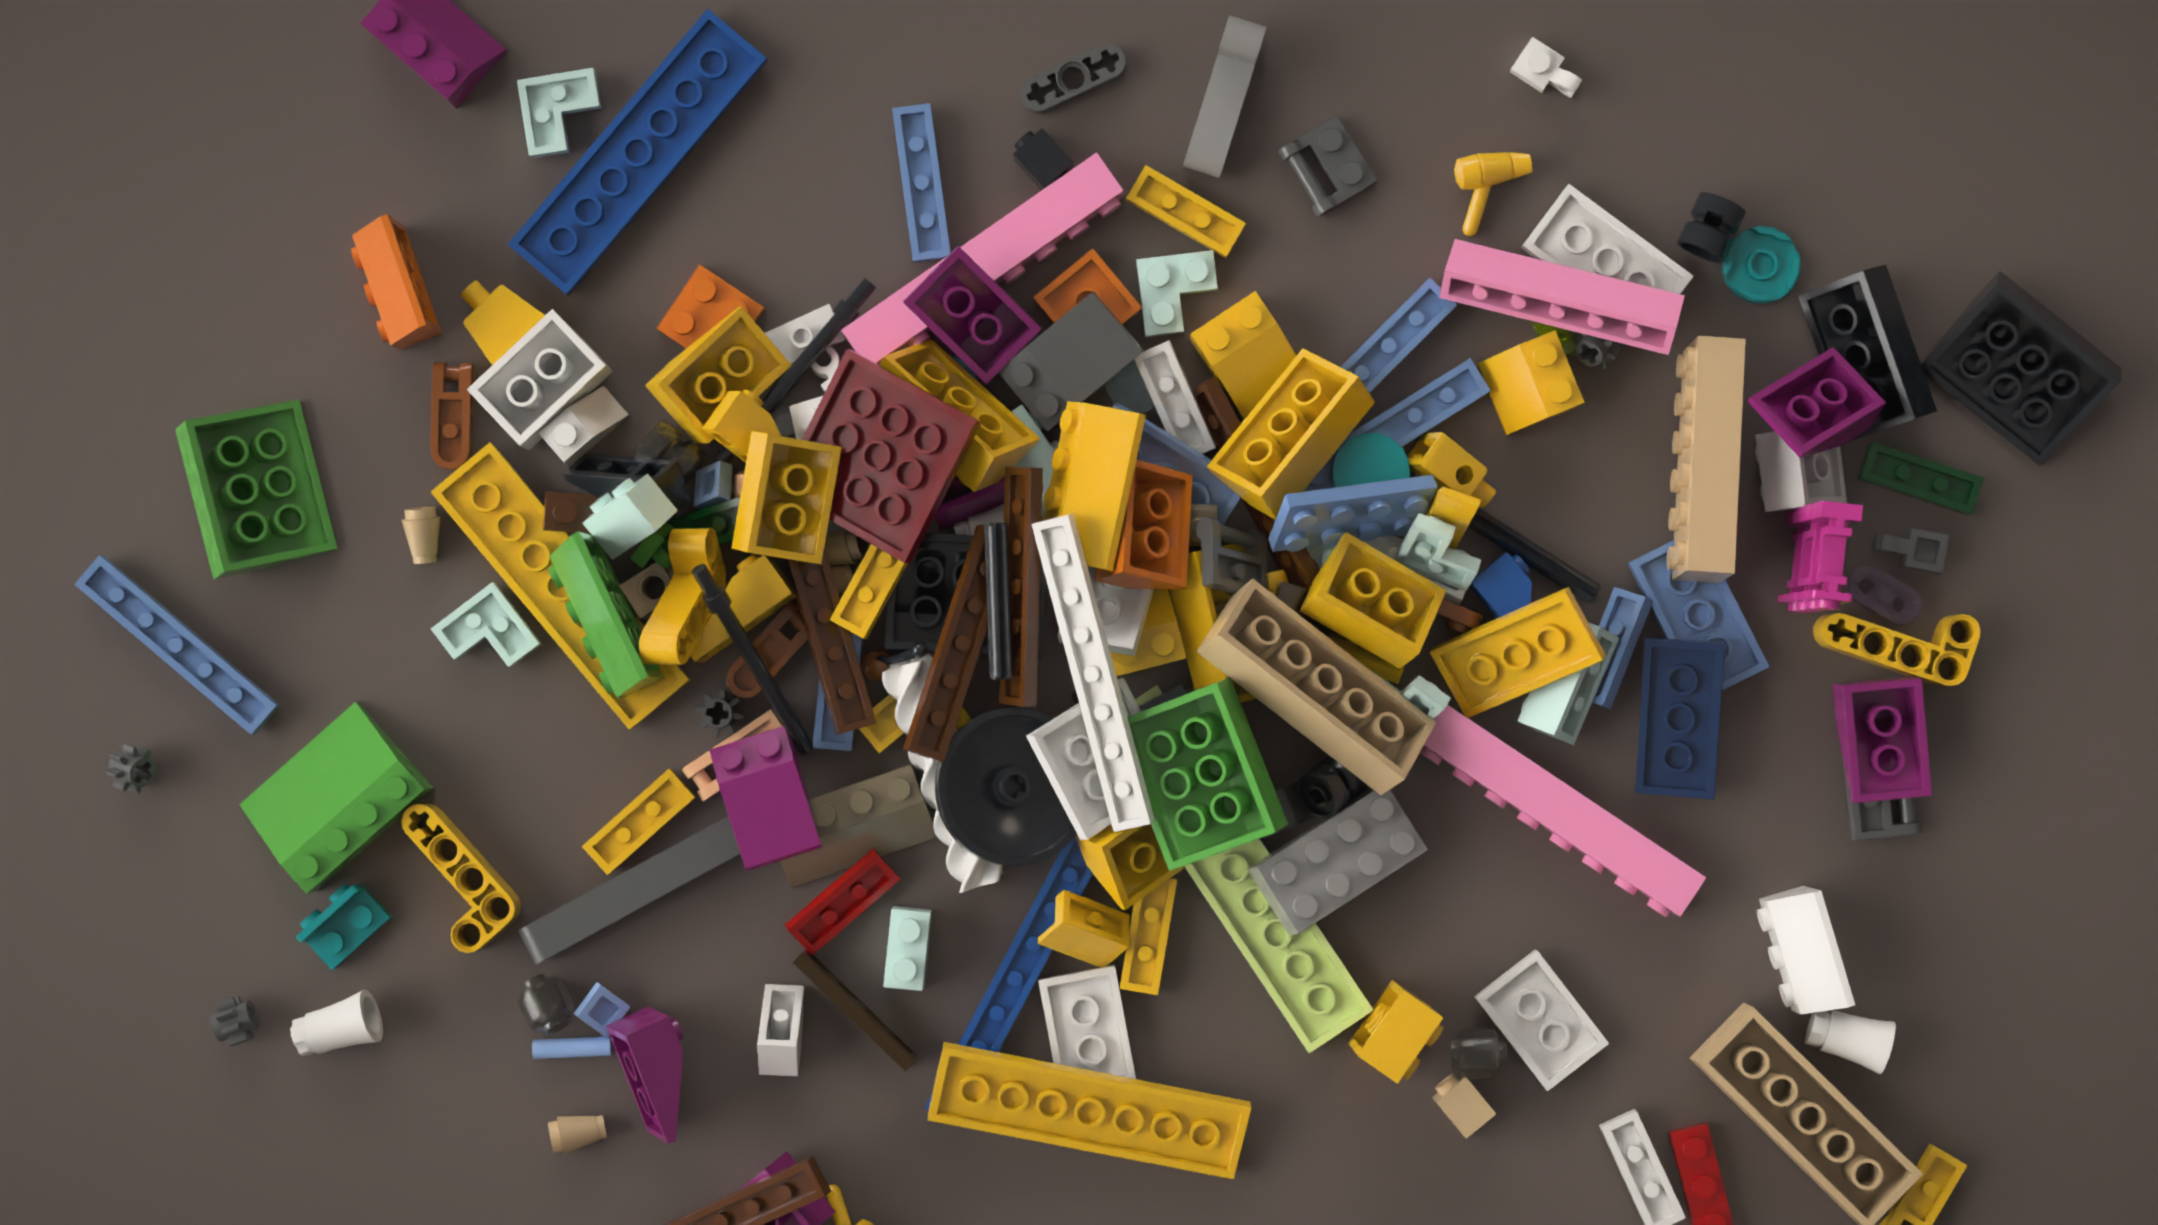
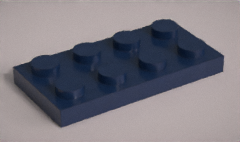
(1680, 717)

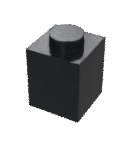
(1041, 158)

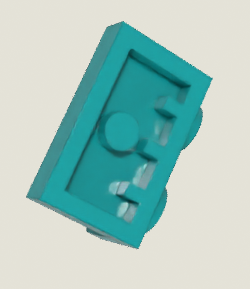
(344, 924)

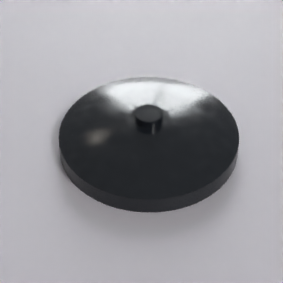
(998, 793)

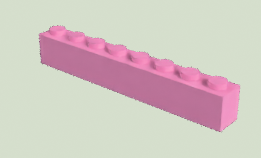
(1000, 251)
(1563, 812)

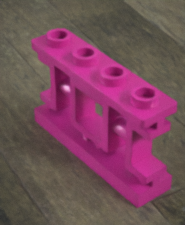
(1819, 555)

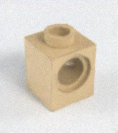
(636, 589)
(1463, 1104)

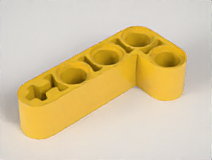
(681, 611)
(1893, 642)
(456, 872)

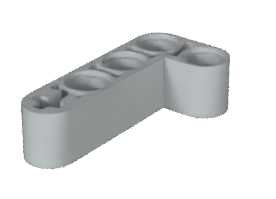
(1224, 96)

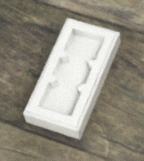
(797, 334)

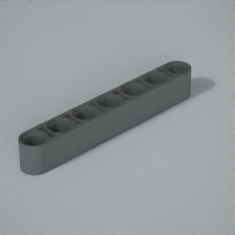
(630, 891)

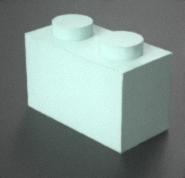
(629, 516)
(907, 948)

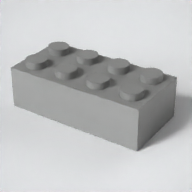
(1336, 860)

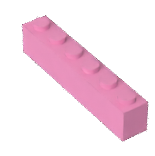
(1561, 296)

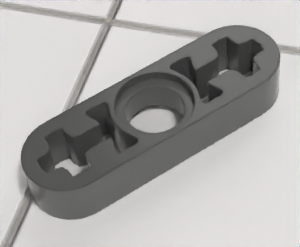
(1043, 82)

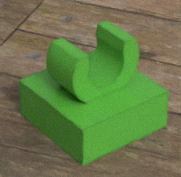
(655, 547)

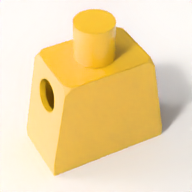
(497, 318)
(1442, 458)

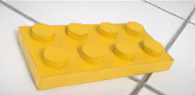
(1517, 653)

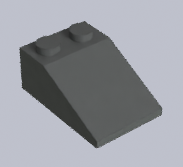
(1071, 360)

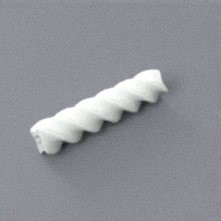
(905, 683)

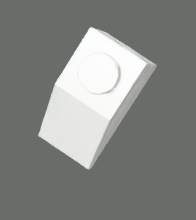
(583, 425)
(781, 1030)

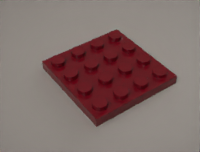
(894, 453)

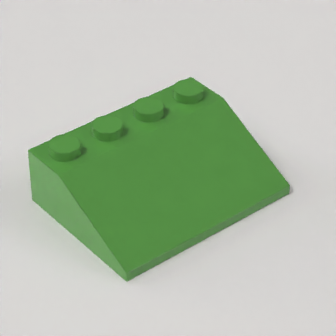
(255, 488)
(604, 614)
(1204, 775)
(334, 798)

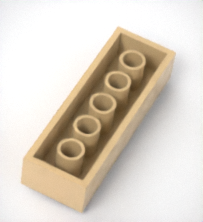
(1707, 460)
(1317, 687)
(1806, 1115)

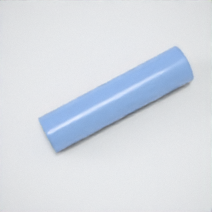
(572, 1047)

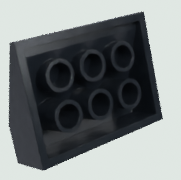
(2021, 368)
(926, 591)

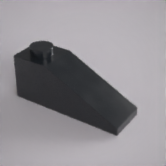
(603, 473)

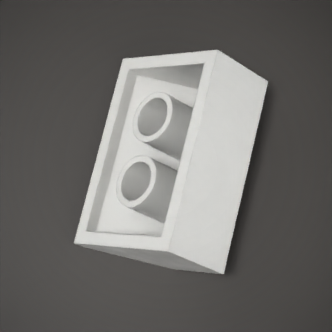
(539, 379)
(1805, 951)

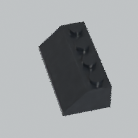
(1870, 332)

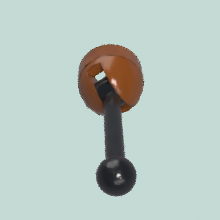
(873, 669)

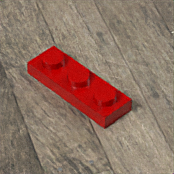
(842, 901)
(1700, 1175)

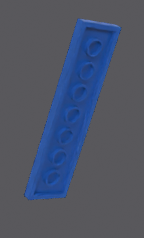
(638, 152)

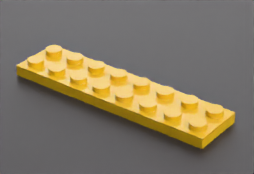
(506, 527)
(1089, 1110)

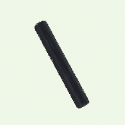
(1534, 555)
(998, 601)

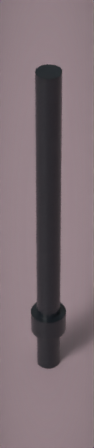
(844, 314)
(719, 603)

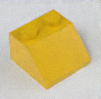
(1531, 383)
(1126, 862)

